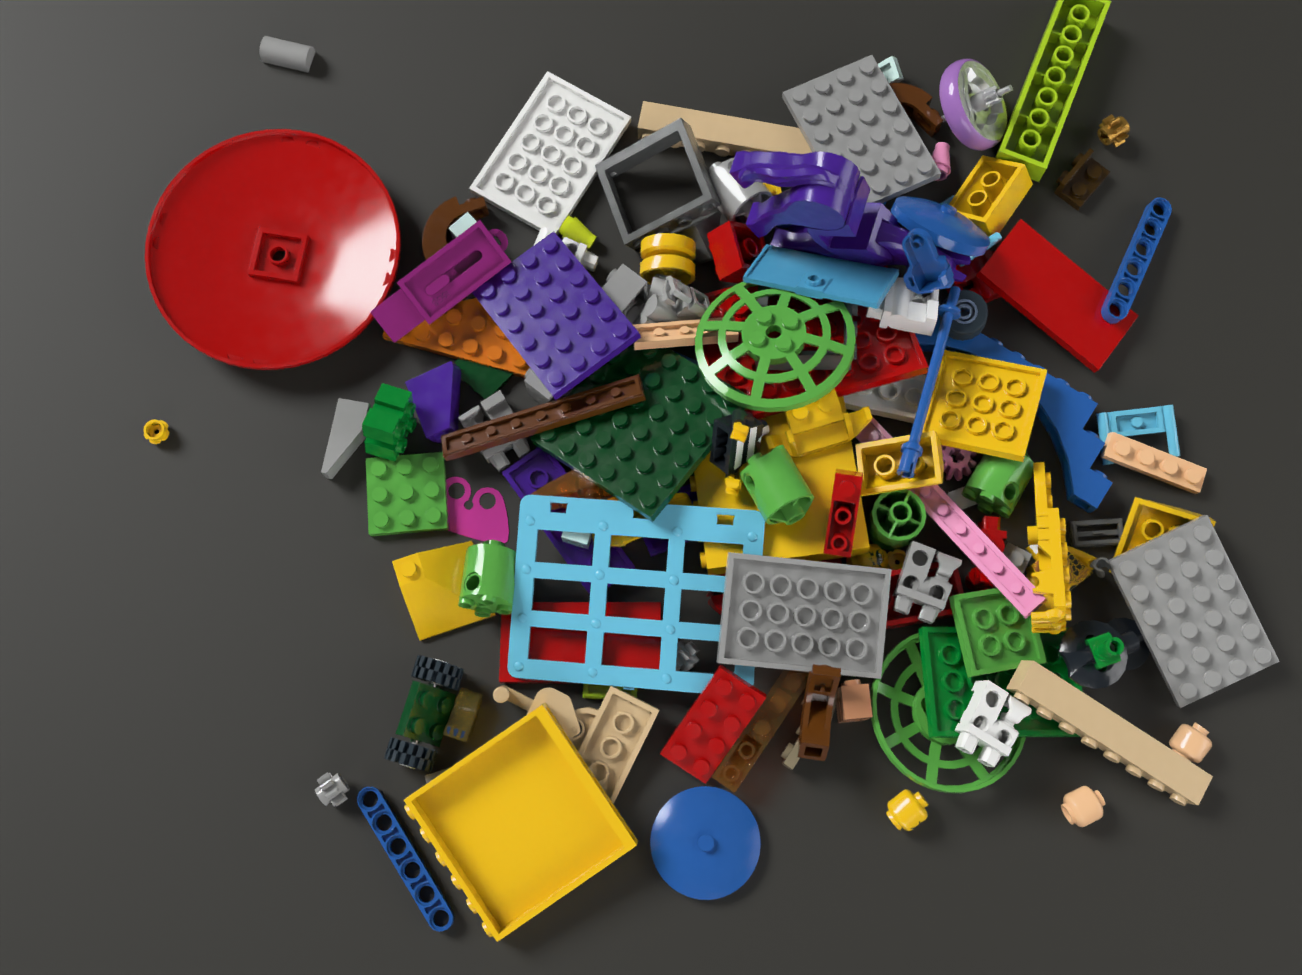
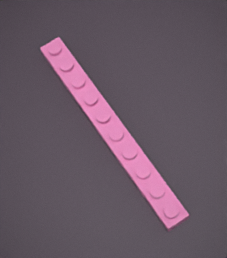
(970, 538)

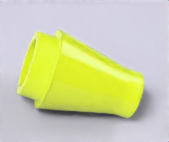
(577, 231)

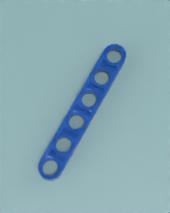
(1140, 261)
(401, 860)

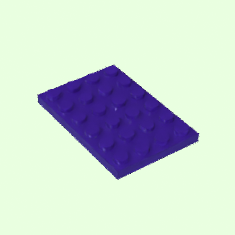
(556, 315)

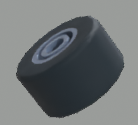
(968, 325)

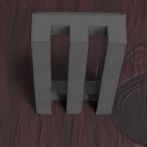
(1074, 535)

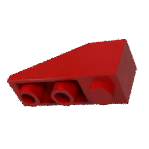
(843, 513)

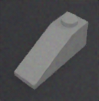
(345, 435)

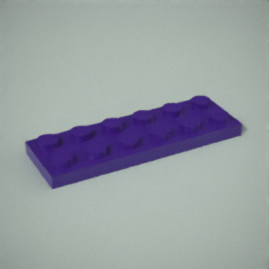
(533, 473)

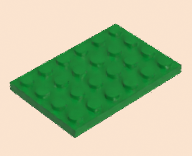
(950, 692)

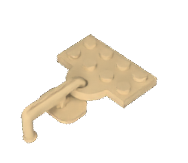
(608, 735)

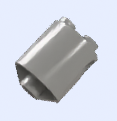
(734, 199)

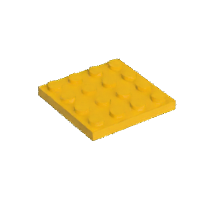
(985, 405)

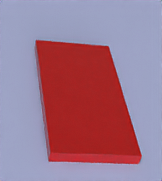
(1054, 295)
(571, 644)

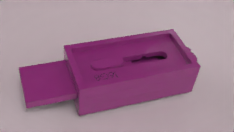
(443, 280)

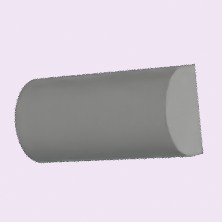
(286, 53)

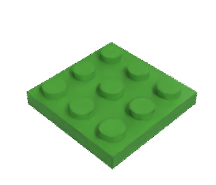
(407, 494)
(993, 633)

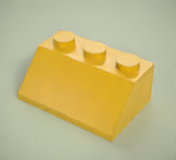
(992, 193)
(882, 458)

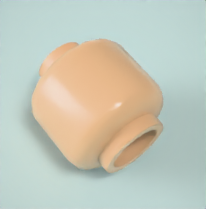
(1191, 742)
(1083, 806)

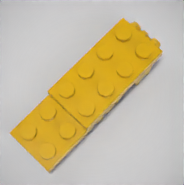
(1052, 556)

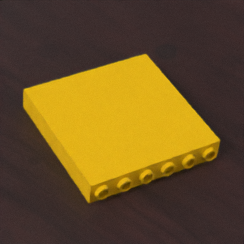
(796, 541)
(520, 822)

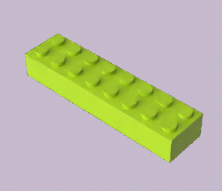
(1052, 84)

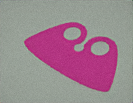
(477, 522)

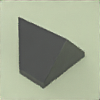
(698, 232)

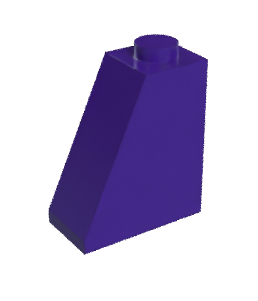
(437, 399)

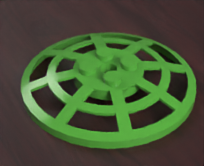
(773, 350)
(920, 725)

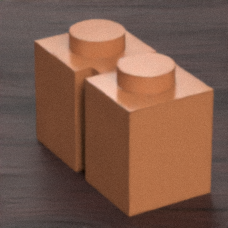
(853, 702)

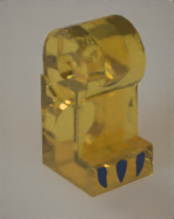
(464, 715)

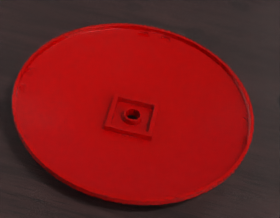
(238, 207)

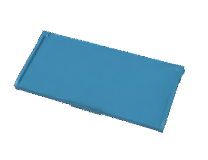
(821, 276)

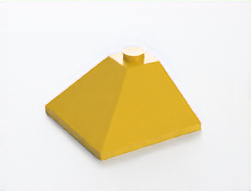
(1150, 520)
(432, 589)

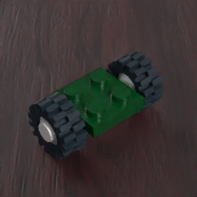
(425, 713)

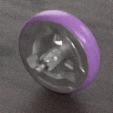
(965, 112)

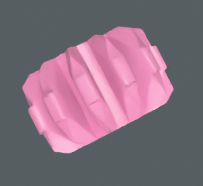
(963, 464)

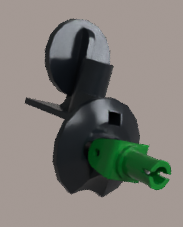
(1102, 651)

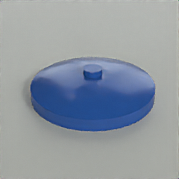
(944, 224)
(705, 843)

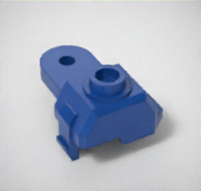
(926, 266)

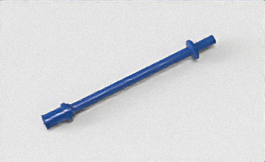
(911, 449)

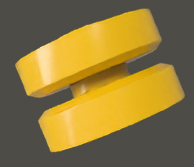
(669, 256)

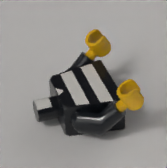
(734, 442)

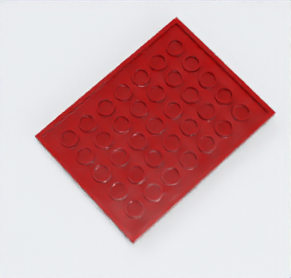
(882, 353)

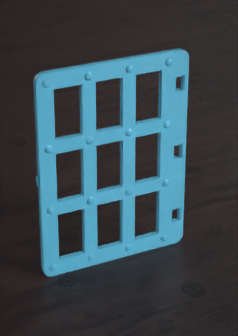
(604, 520)

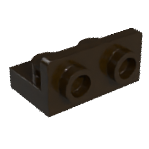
(1081, 181)

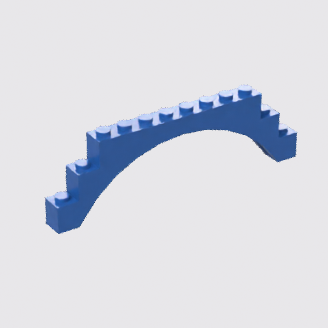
(1061, 412)

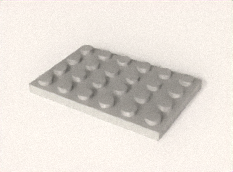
(863, 121)
(1192, 611)
(803, 615)

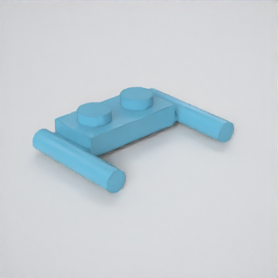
(1140, 422)

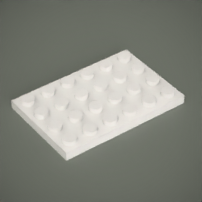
(550, 154)

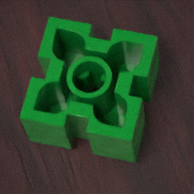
(389, 422)

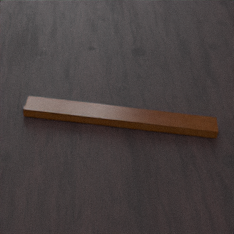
(542, 417)

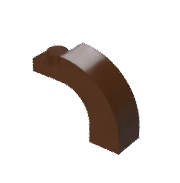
(916, 105)
(436, 231)
(817, 712)

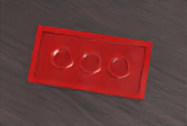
(713, 724)

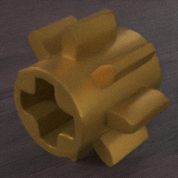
(1113, 130)

